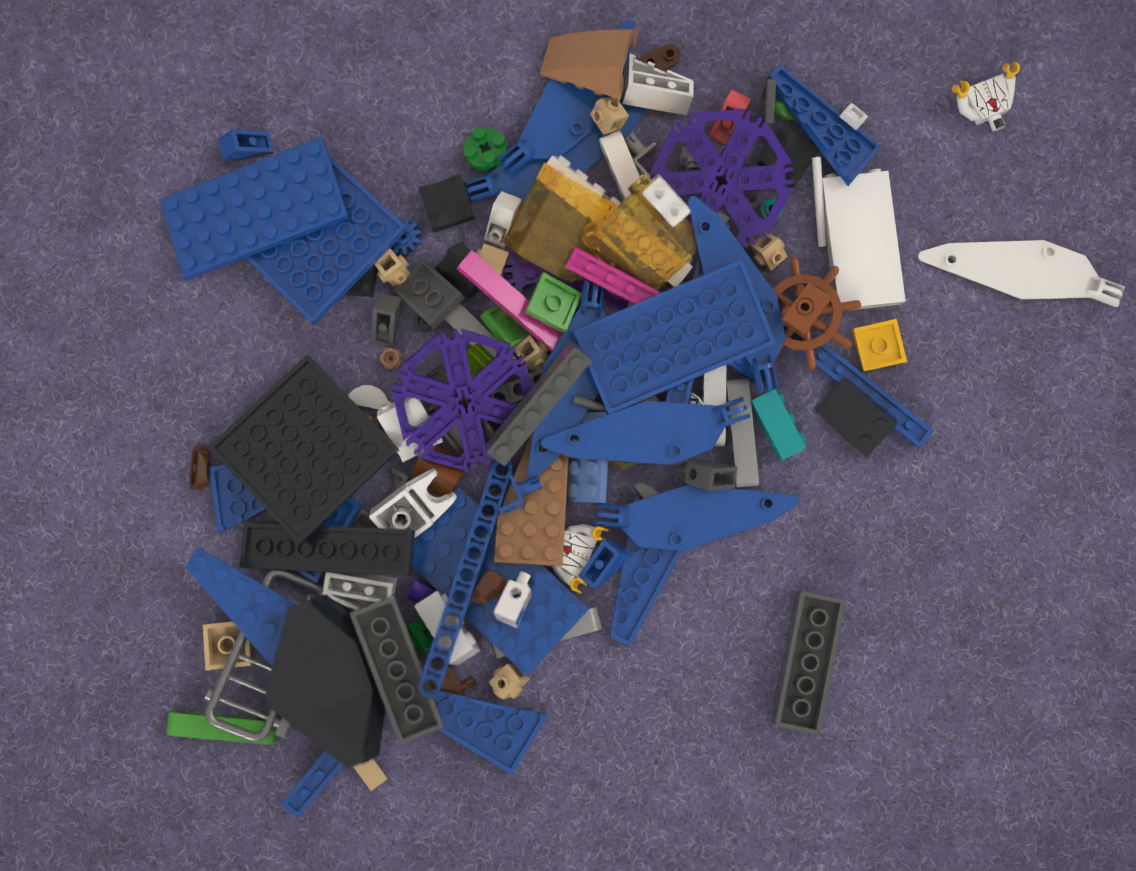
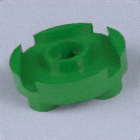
(482, 138)

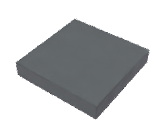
(767, 103)

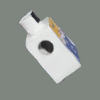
(510, 609)

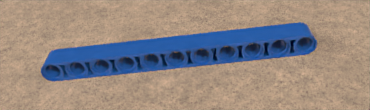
(464, 587)

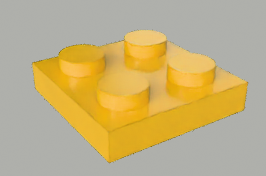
(879, 345)

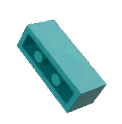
(778, 424)

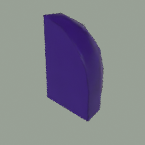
(420, 591)

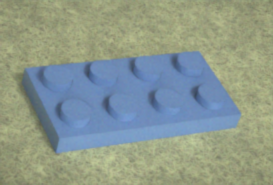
(587, 476)

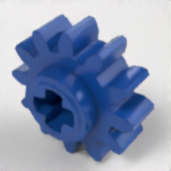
(410, 240)

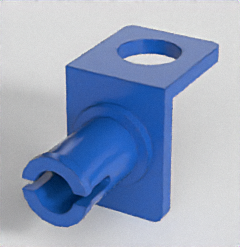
(521, 489)

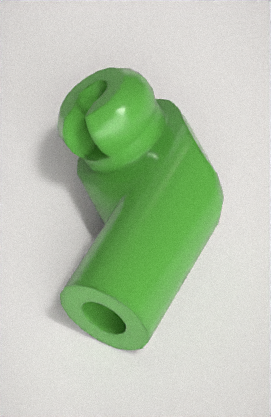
(782, 111)

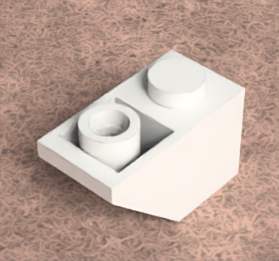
(501, 218)

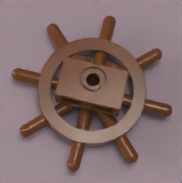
(808, 306)

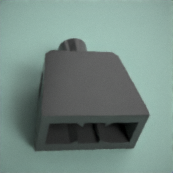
(701, 475)

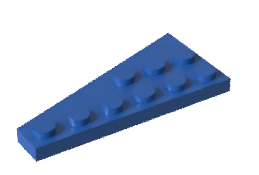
(841, 144)

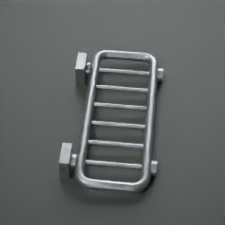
(213, 695)

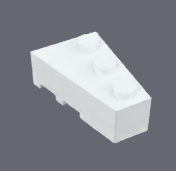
(656, 89)
(358, 589)
(431, 612)

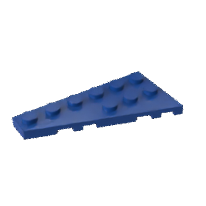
(231, 499)
(639, 586)
(248, 603)
(489, 728)

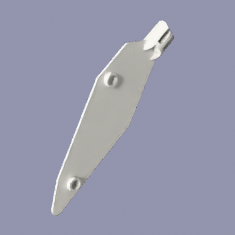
(1025, 269)

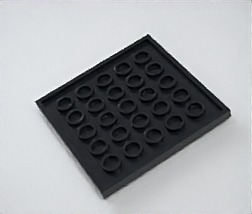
(304, 449)

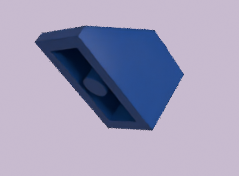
(245, 144)
(603, 563)

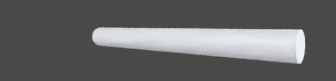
(819, 201)

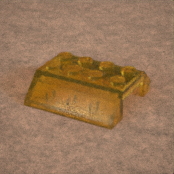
(555, 220)
(641, 240)

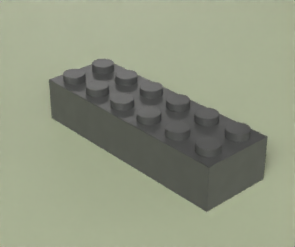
(808, 662)
(396, 669)

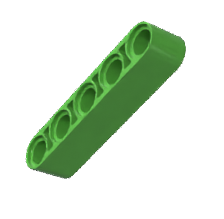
(196, 726)

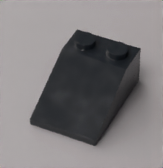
(856, 416)

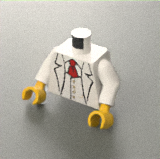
(989, 98)
(578, 547)

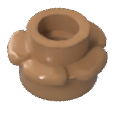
(389, 352)

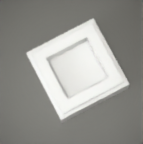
(853, 116)

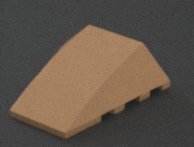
(590, 59)

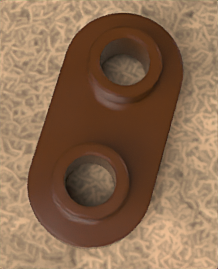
(660, 59)
(198, 470)

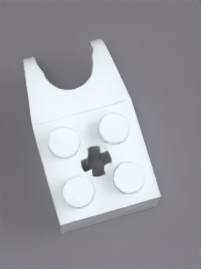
(414, 502)

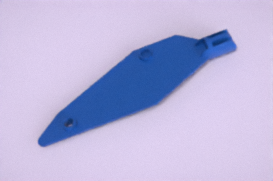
(556, 122)
(518, 184)
(719, 248)
(565, 413)
(648, 433)
(694, 516)

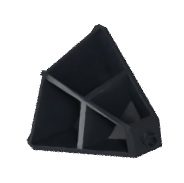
(326, 683)

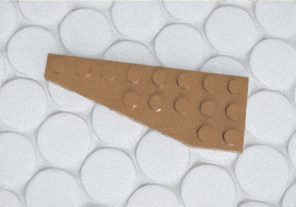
(538, 529)

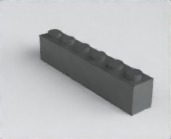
(537, 403)

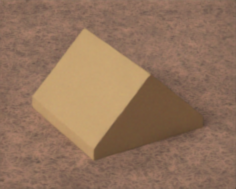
(218, 643)

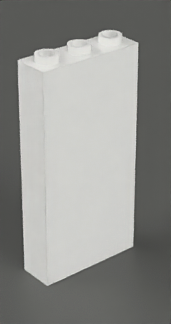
(863, 239)

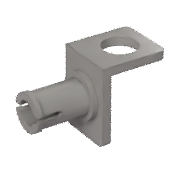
(640, 152)

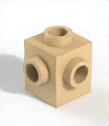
(609, 115)
(768, 251)
(392, 268)
(533, 352)
(508, 681)

